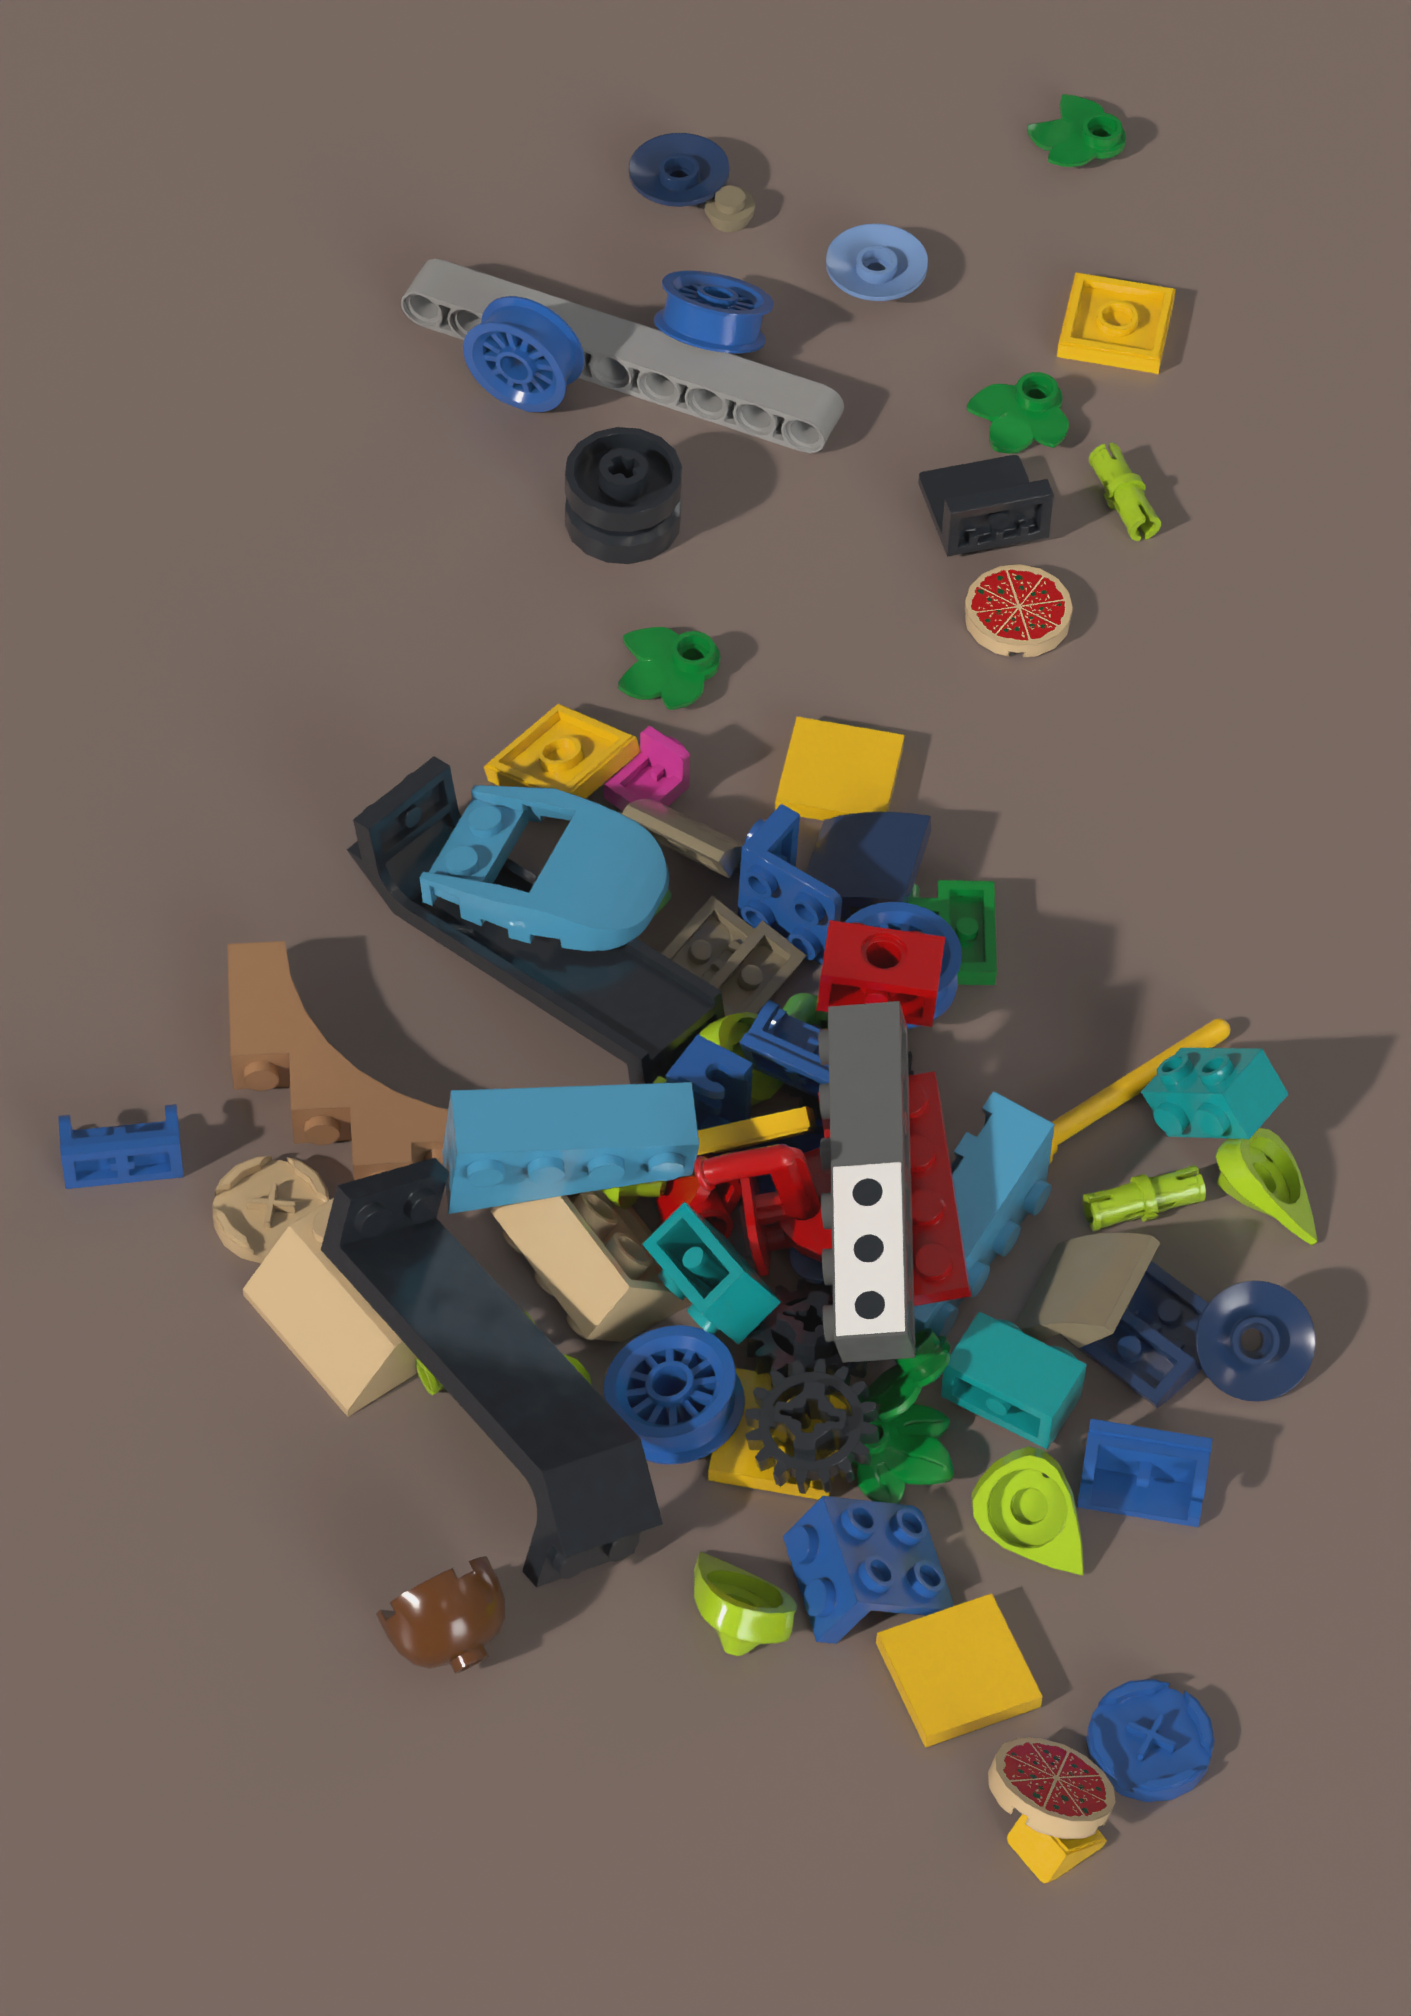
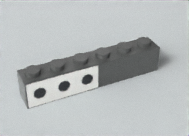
(869, 1183)

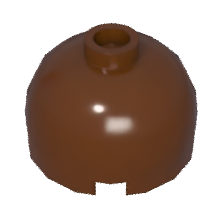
(447, 1618)

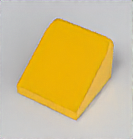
(1048, 1855)

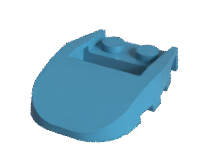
(592, 890)

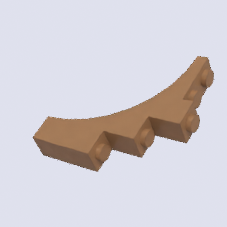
(330, 1098)

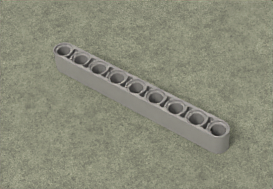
(644, 360)

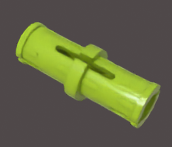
(1124, 491)
(1143, 1197)

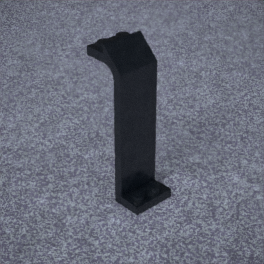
(618, 998)
(499, 1367)

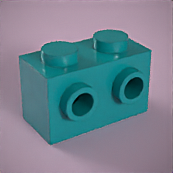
(1214, 1092)
(711, 1274)
(1013, 1379)

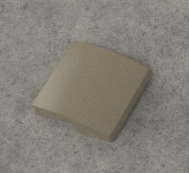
(687, 835)
(734, 956)
(1087, 1286)

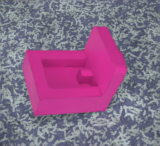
(656, 773)

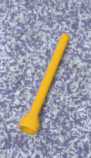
(1130, 1084)

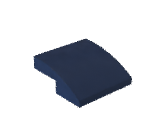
(870, 856)
(1154, 1338)

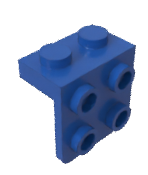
(780, 892)
(864, 1559)

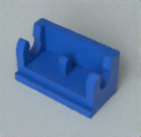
(785, 1049)
(718, 1081)
(121, 1152)
(1144, 1472)

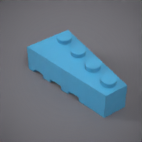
(564, 1141)
(996, 1186)

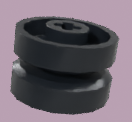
(623, 495)

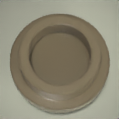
(730, 208)

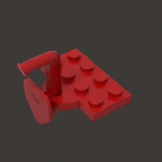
(799, 1183)

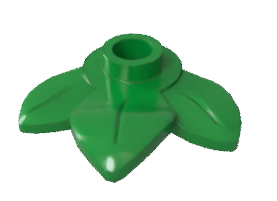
(1080, 134)
(1022, 413)
(669, 665)
(902, 1383)
(906, 1455)

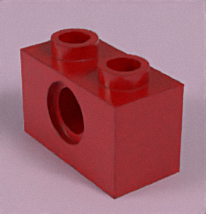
(881, 966)

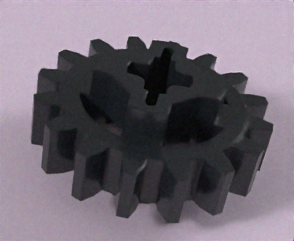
(797, 1333)
(789, 1419)

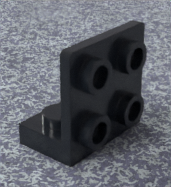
(986, 504)

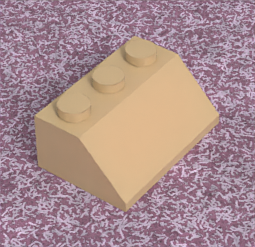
(591, 1262)
(327, 1318)

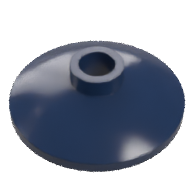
(678, 169)
(1284, 1348)

